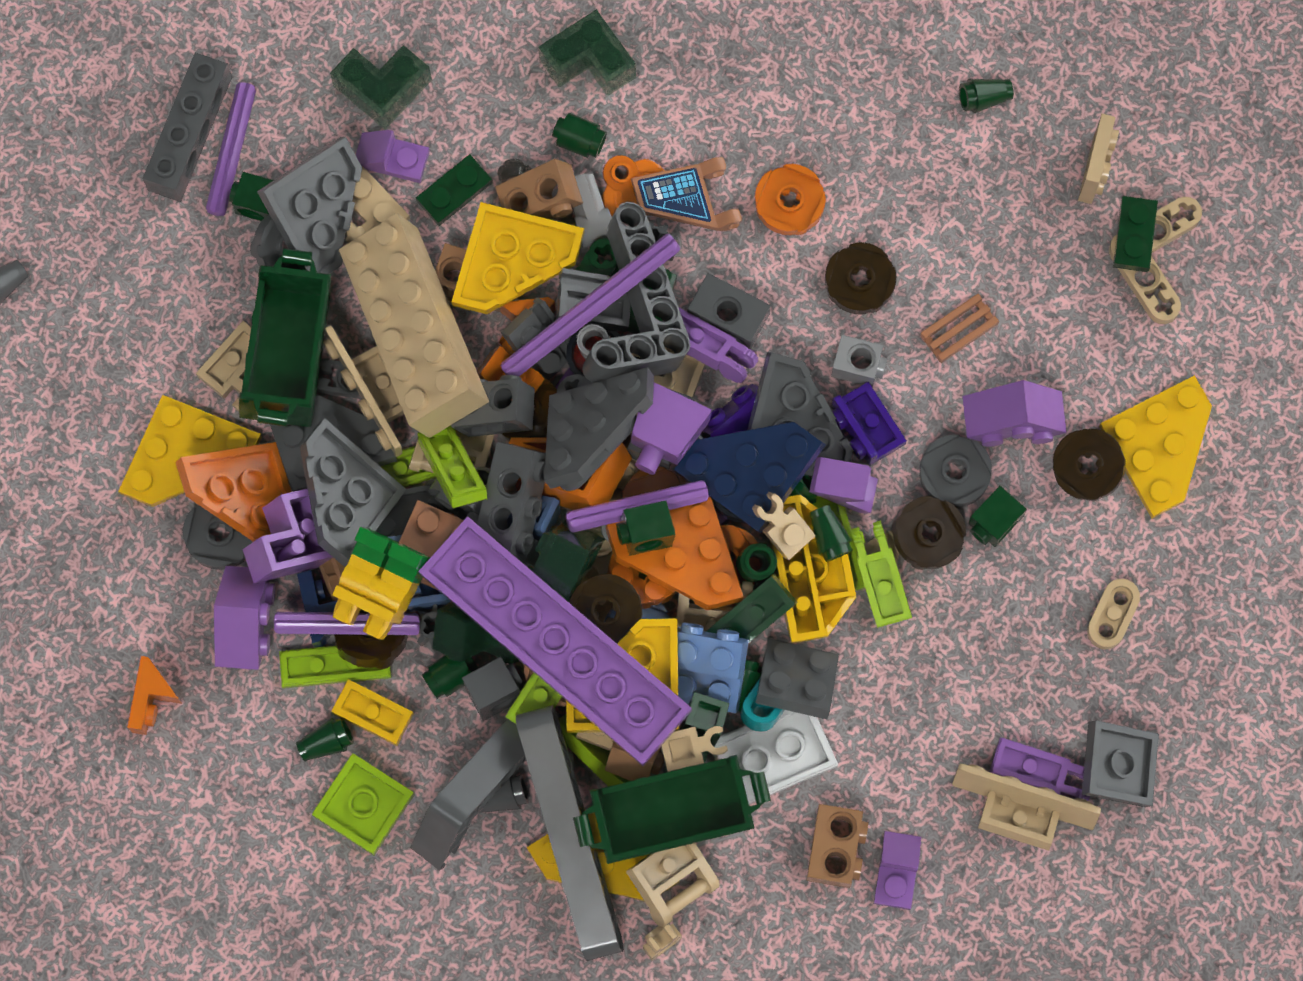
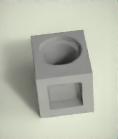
(852, 347)

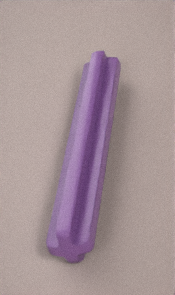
(230, 149)
(612, 511)
(325, 624)

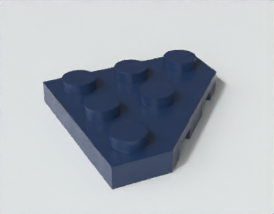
(749, 465)

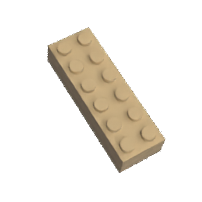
(413, 326)

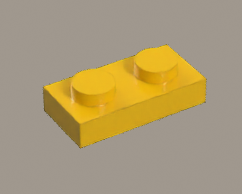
(372, 712)

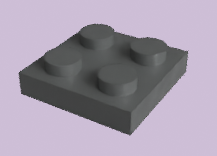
(797, 678)
(1120, 764)

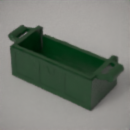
(286, 342)
(672, 809)

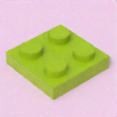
(363, 804)

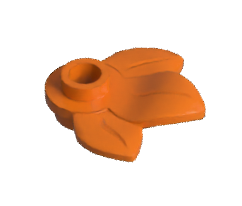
(621, 190)

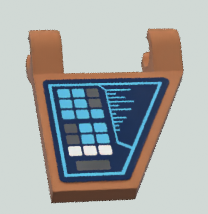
(683, 196)

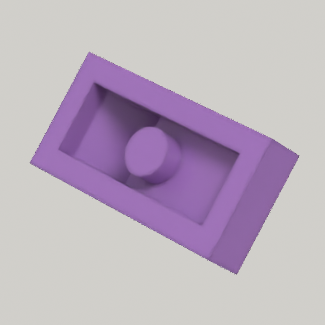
(386, 155)
(844, 484)
(897, 870)

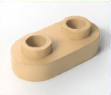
(1113, 615)

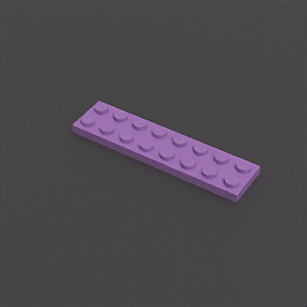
(555, 641)

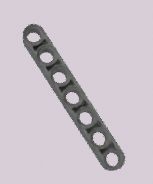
(559, 803)

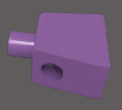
(667, 428)

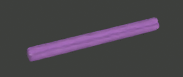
(591, 306)

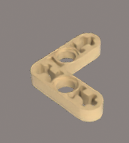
(1167, 294)

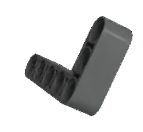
(646, 304)
(467, 794)

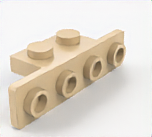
(374, 386)
(1021, 809)

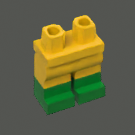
(379, 581)

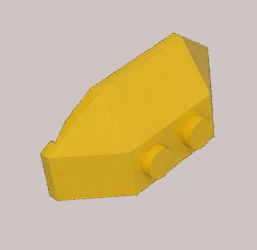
(820, 587)

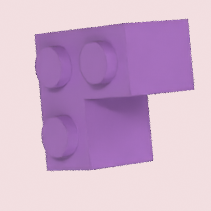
(1015, 412)
(292, 540)
(240, 619)

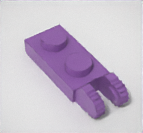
(713, 347)
(1036, 767)

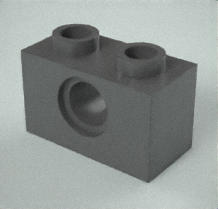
(719, 295)
(493, 687)

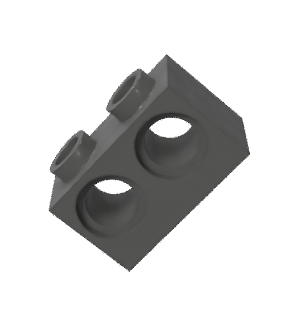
(495, 415)

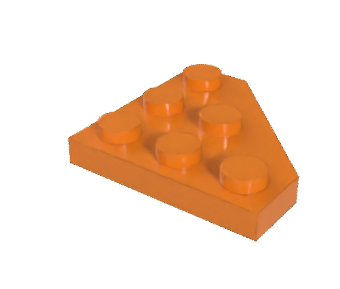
(236, 485)
(695, 564)

